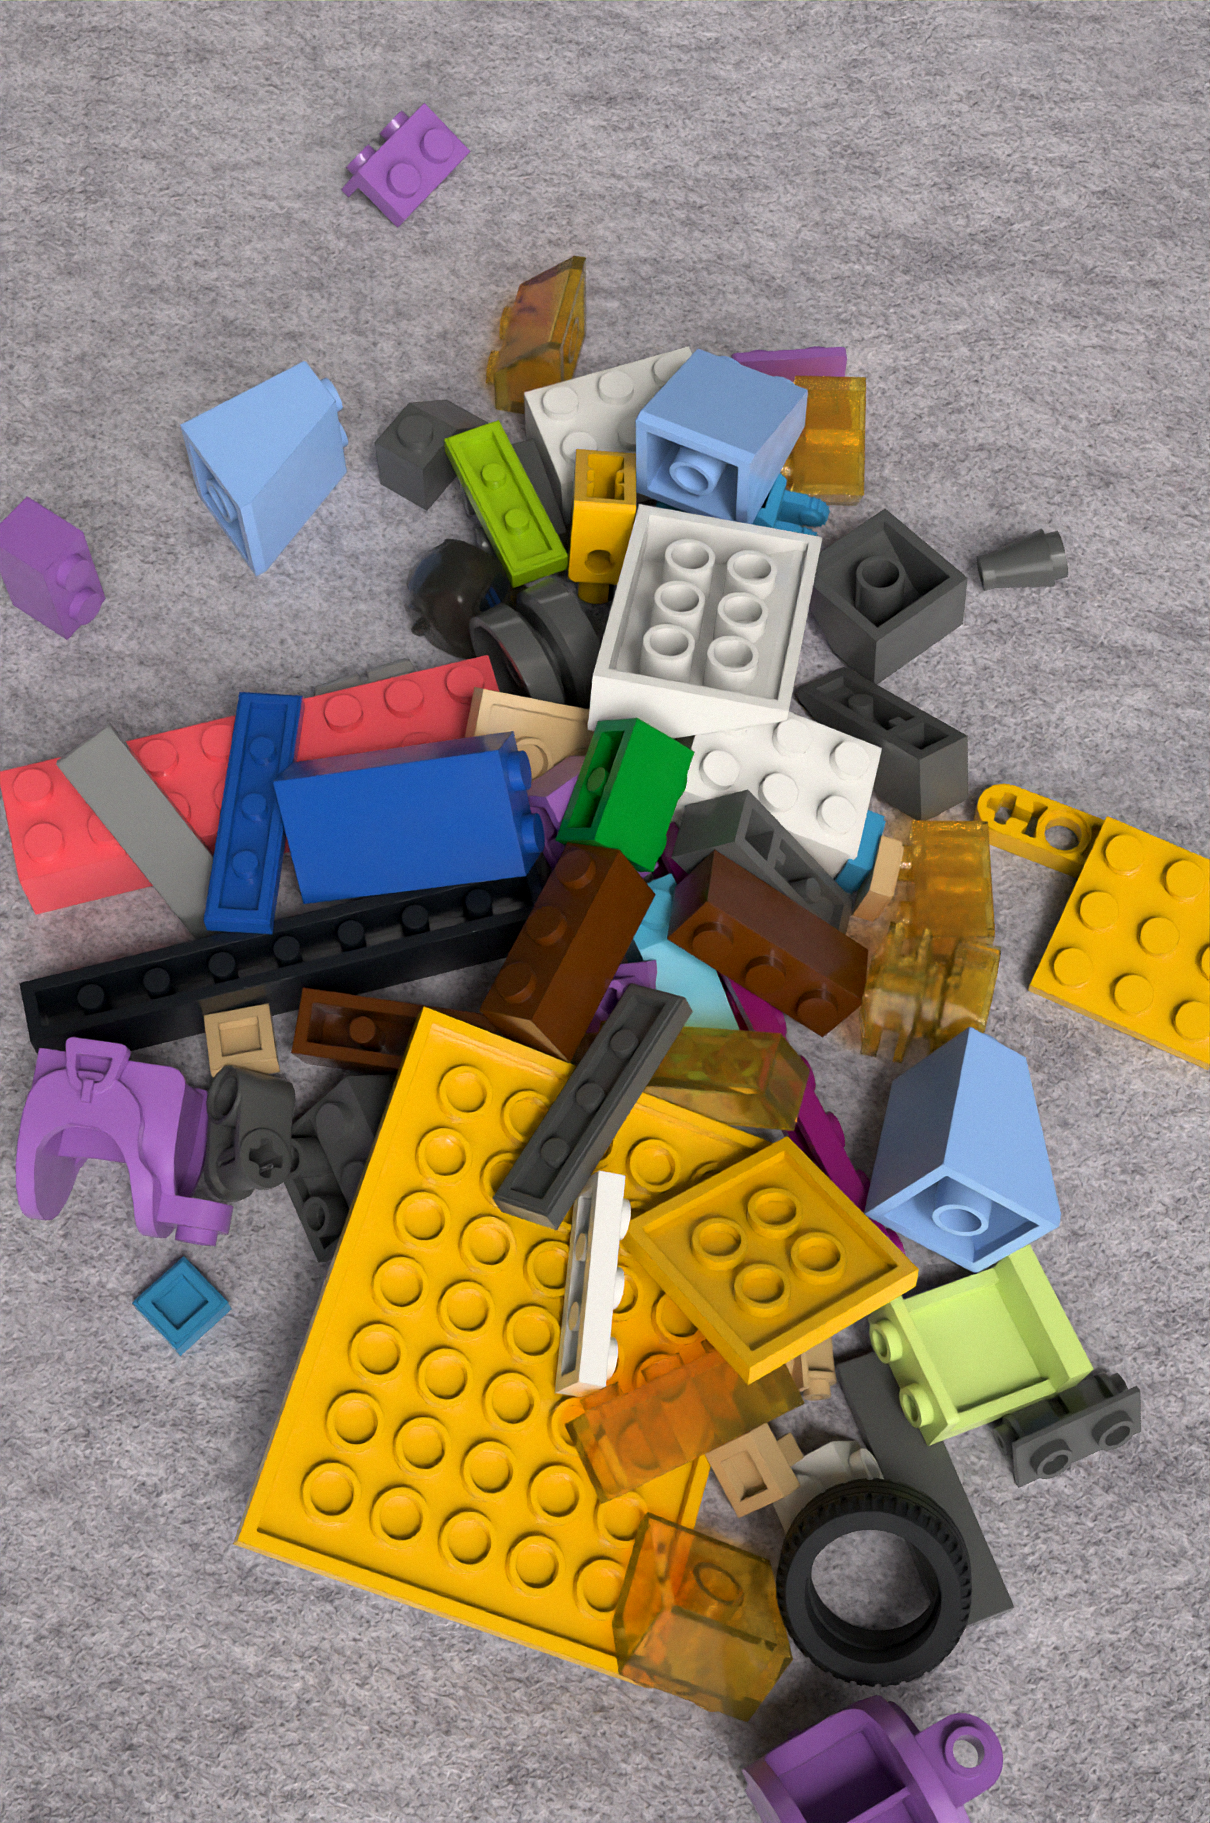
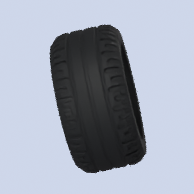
(861, 1653)

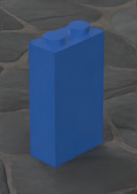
(410, 818)

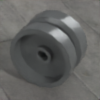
(542, 647)

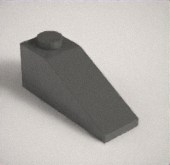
(921, 756)
(758, 842)

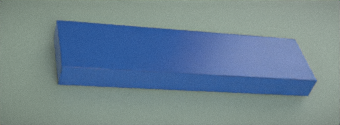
(250, 823)

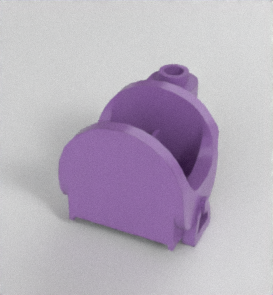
(120, 1112)
(874, 1769)

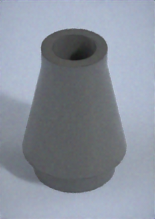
(1027, 562)

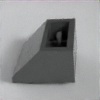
(330, 1156)

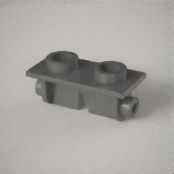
(1098, 1417)

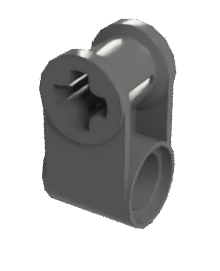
(251, 1123)

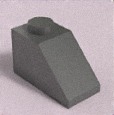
(413, 449)

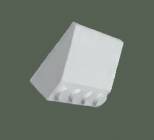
(704, 624)

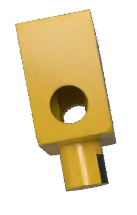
(601, 521)

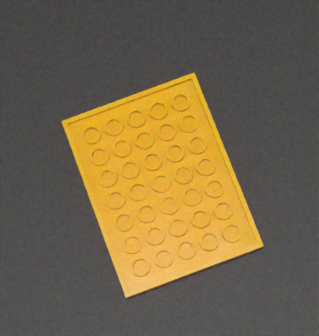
(424, 1398)

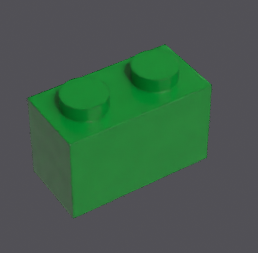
(627, 791)

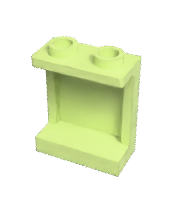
(978, 1347)

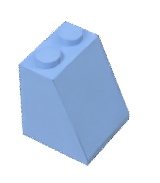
(717, 437)
(268, 460)
(965, 1155)

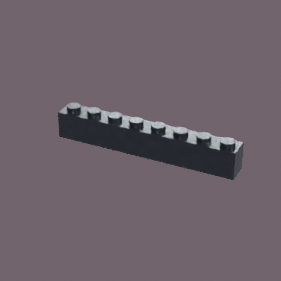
(331, 949)

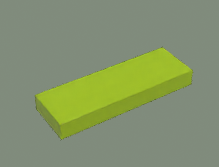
(506, 504)

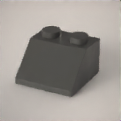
(885, 596)

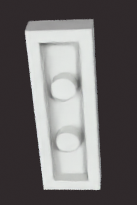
(592, 1286)

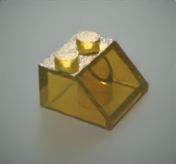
(540, 334)
(699, 1620)

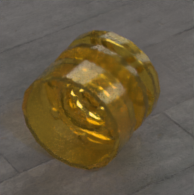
(923, 995)

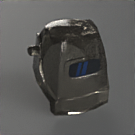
(452, 587)

